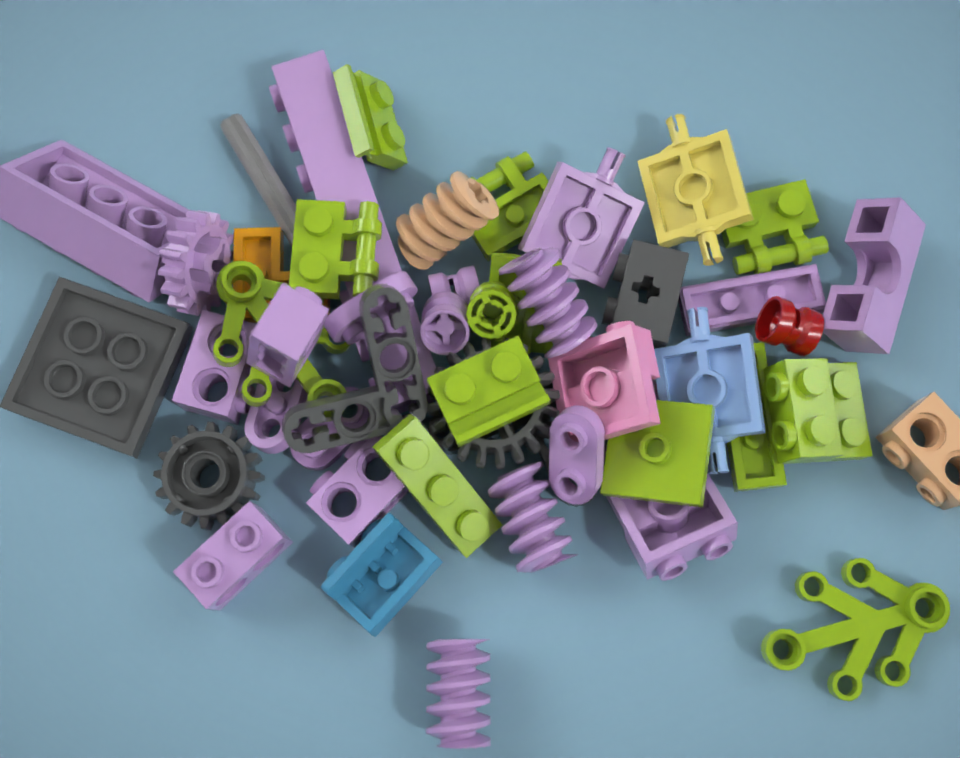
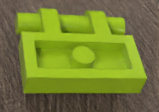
(514, 206)
(776, 212)
(319, 245)

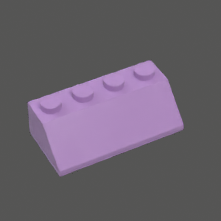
(90, 214)

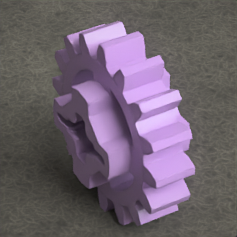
(194, 261)

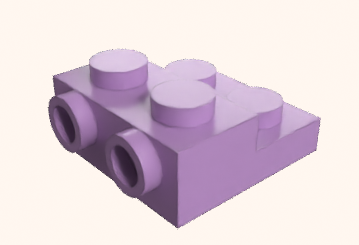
(672, 534)

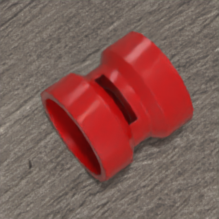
(786, 325)

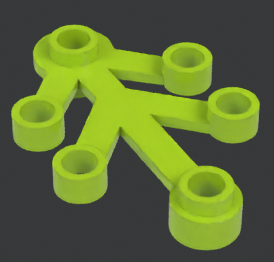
(255, 303)
(864, 625)

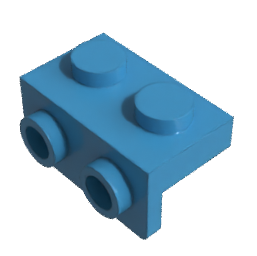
(380, 573)

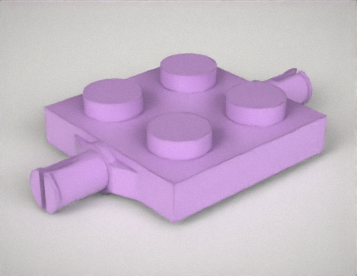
(584, 218)

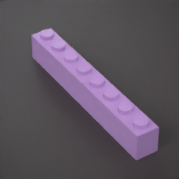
(334, 174)

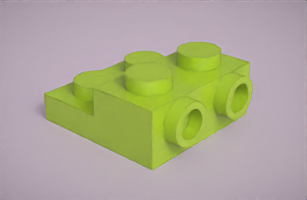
(816, 411)

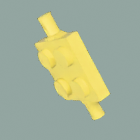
(694, 189)

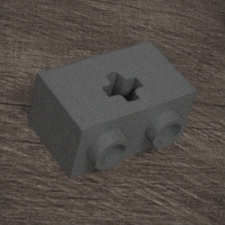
(659, 273)

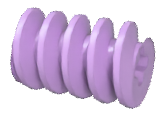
(551, 300)
(530, 519)
(458, 693)

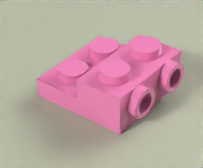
(611, 378)

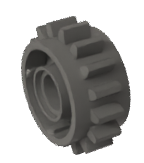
(188, 459)

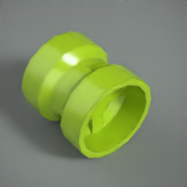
(490, 300)

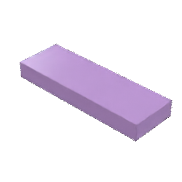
(740, 299)

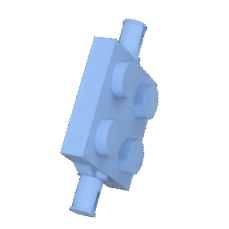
(717, 374)

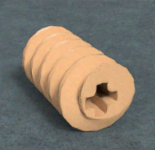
(444, 220)

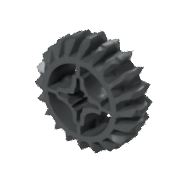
(509, 439)

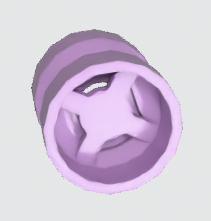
(464, 283)
(445, 333)

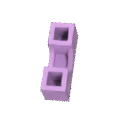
(886, 246)

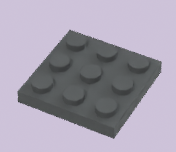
(97, 367)

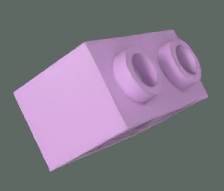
(287, 333)
(202, 372)
(373, 497)
(233, 557)

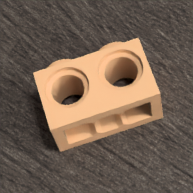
(927, 463)

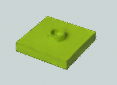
(663, 460)

